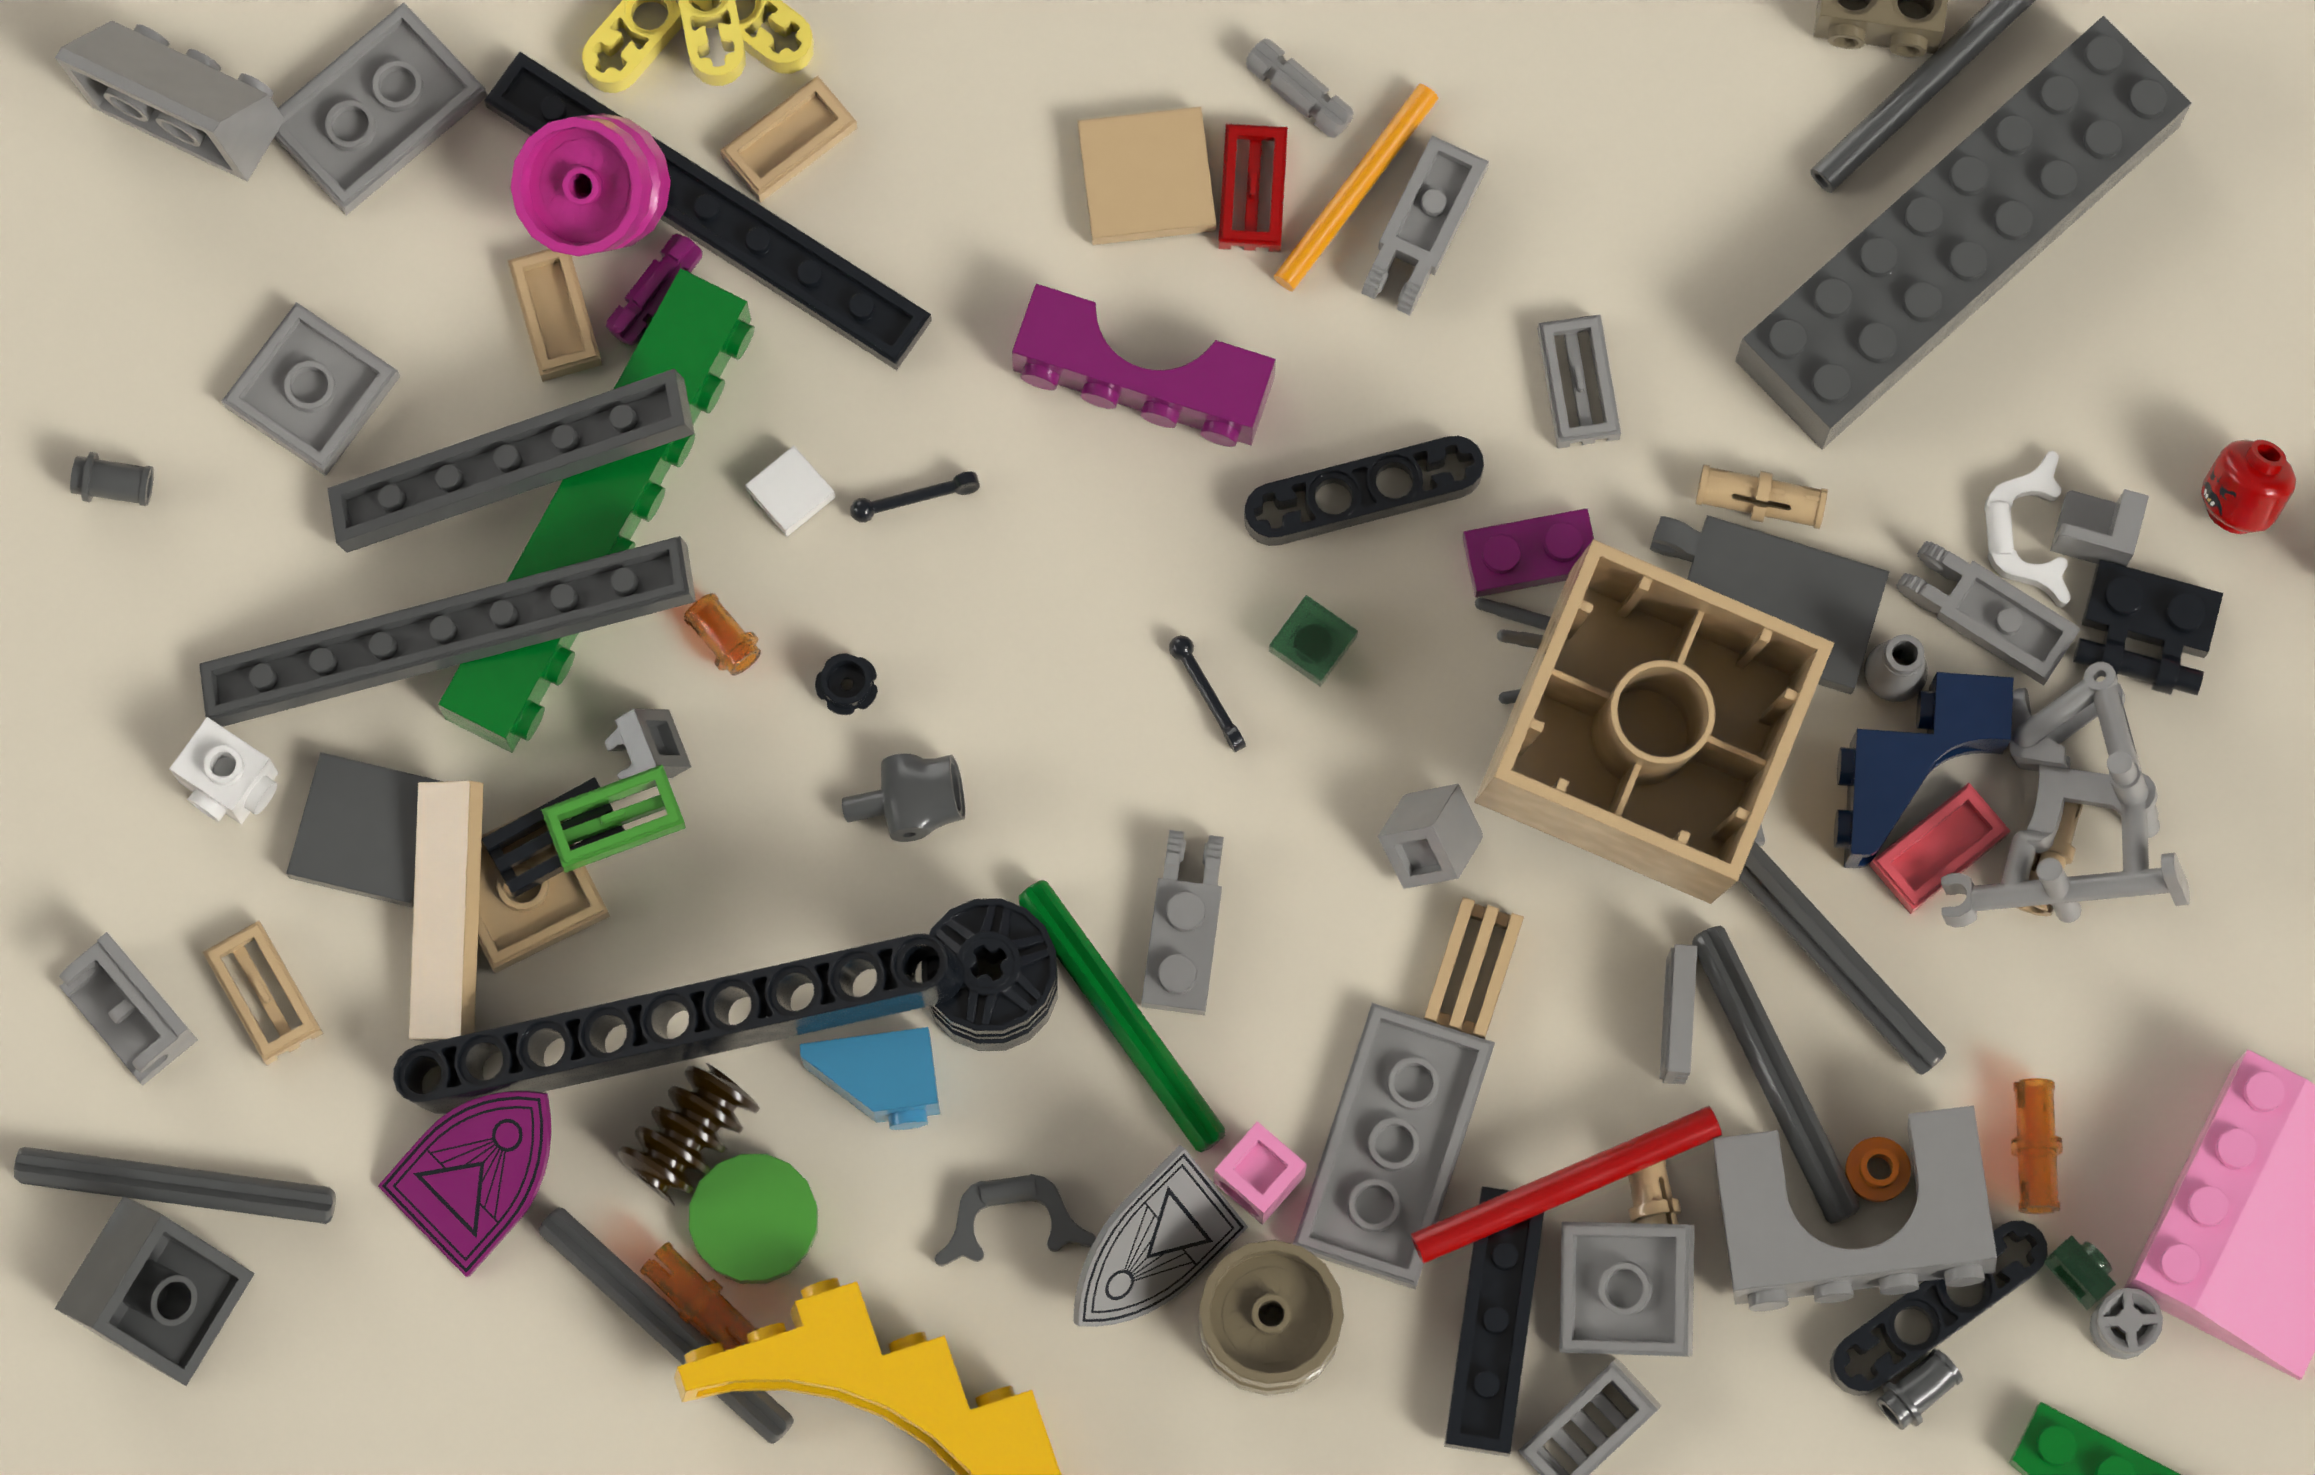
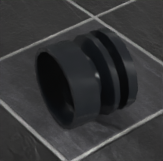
(1002, 1011)

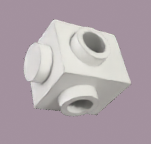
(224, 774)

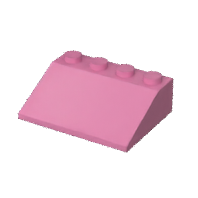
(2241, 1221)

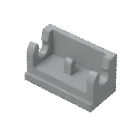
(125, 1009)

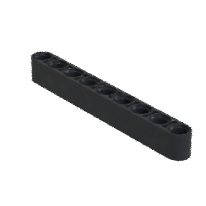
(707, 1030)

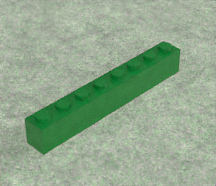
(602, 507)

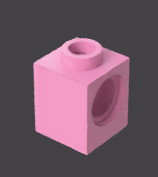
(1259, 1173)

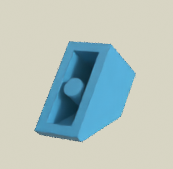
(880, 1074)

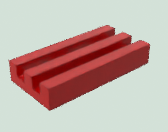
(1250, 237)

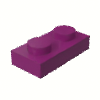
(1526, 551)

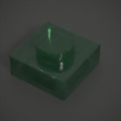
(1313, 640)
(2081, 1270)

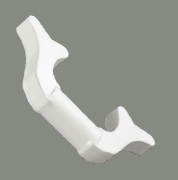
(2000, 537)

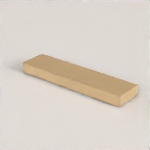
(446, 910)

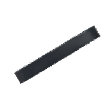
(1360, 480)
(1943, 1314)

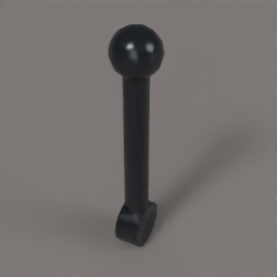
(962, 484)
(1182, 649)

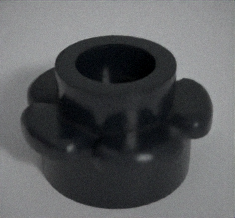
(839, 669)

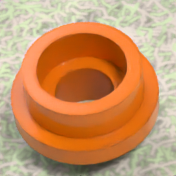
(1863, 1183)

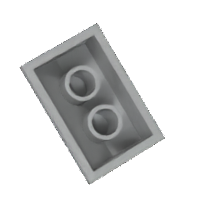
(174, 95)

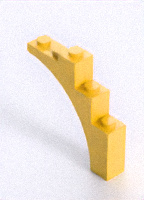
(912, 1387)

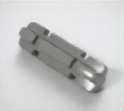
(1299, 88)

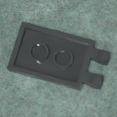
(1787, 581)

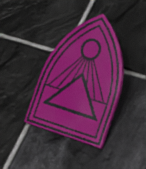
(475, 1173)

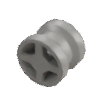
(2139, 1320)

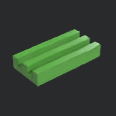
(623, 840)

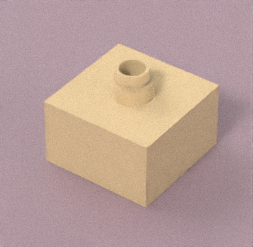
(1654, 722)

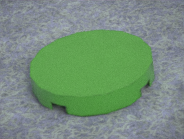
(753, 1218)

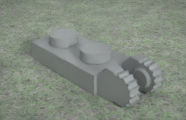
(1426, 218)
(1992, 613)
(1183, 932)

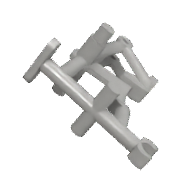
(2126, 789)

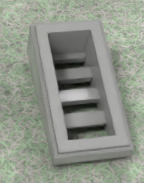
(1628, 1387)

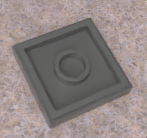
(359, 830)

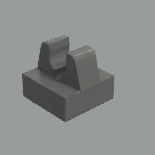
(649, 741)

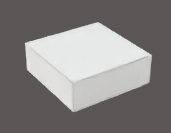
(790, 491)

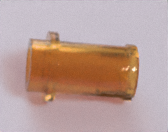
(731, 645)

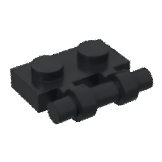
(2151, 611)

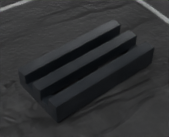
(529, 823)

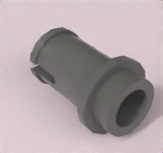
(111, 480)
(1919, 1389)

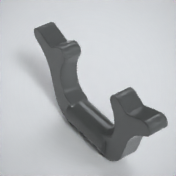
(1010, 1191)

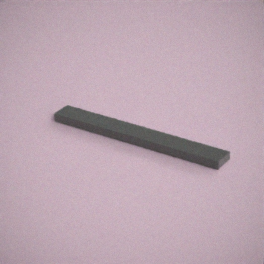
(448, 632)

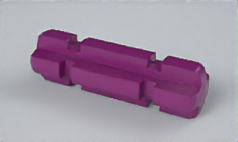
(649, 291)

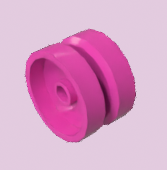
(555, 190)

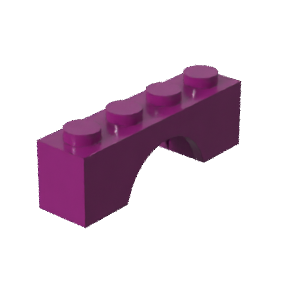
(1215, 393)

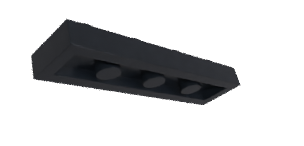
(1493, 1336)

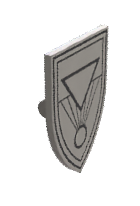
(1155, 1244)

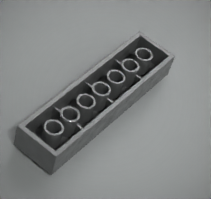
(1962, 232)

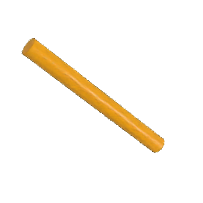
(1355, 187)

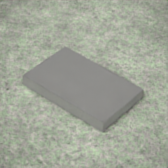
(376, 108)

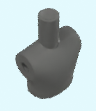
(913, 796)

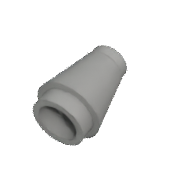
(1891, 679)

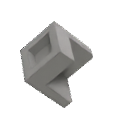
(2099, 528)
(1431, 836)

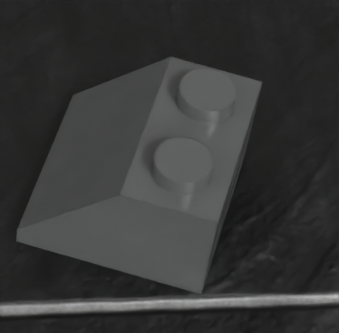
(154, 1290)

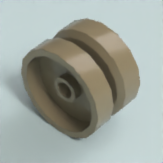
(1263, 1356)

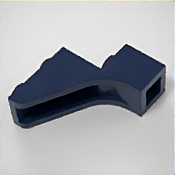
(1888, 767)

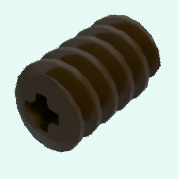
(687, 1131)

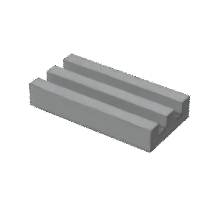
(1587, 431)
(1678, 1014)

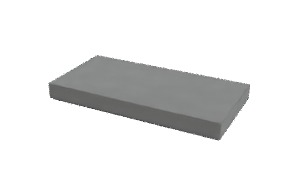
(1393, 1144)

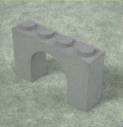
(1780, 1260)

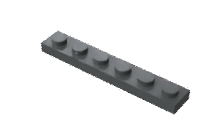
(510, 460)

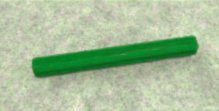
(1124, 1018)

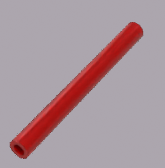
(1566, 1184)

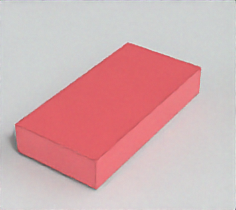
(1939, 845)

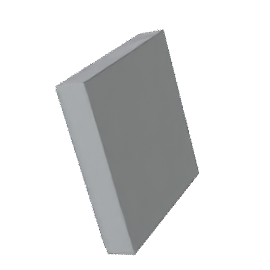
(311, 388)
(1627, 1288)

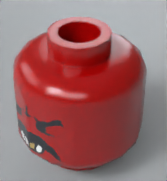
(2248, 486)

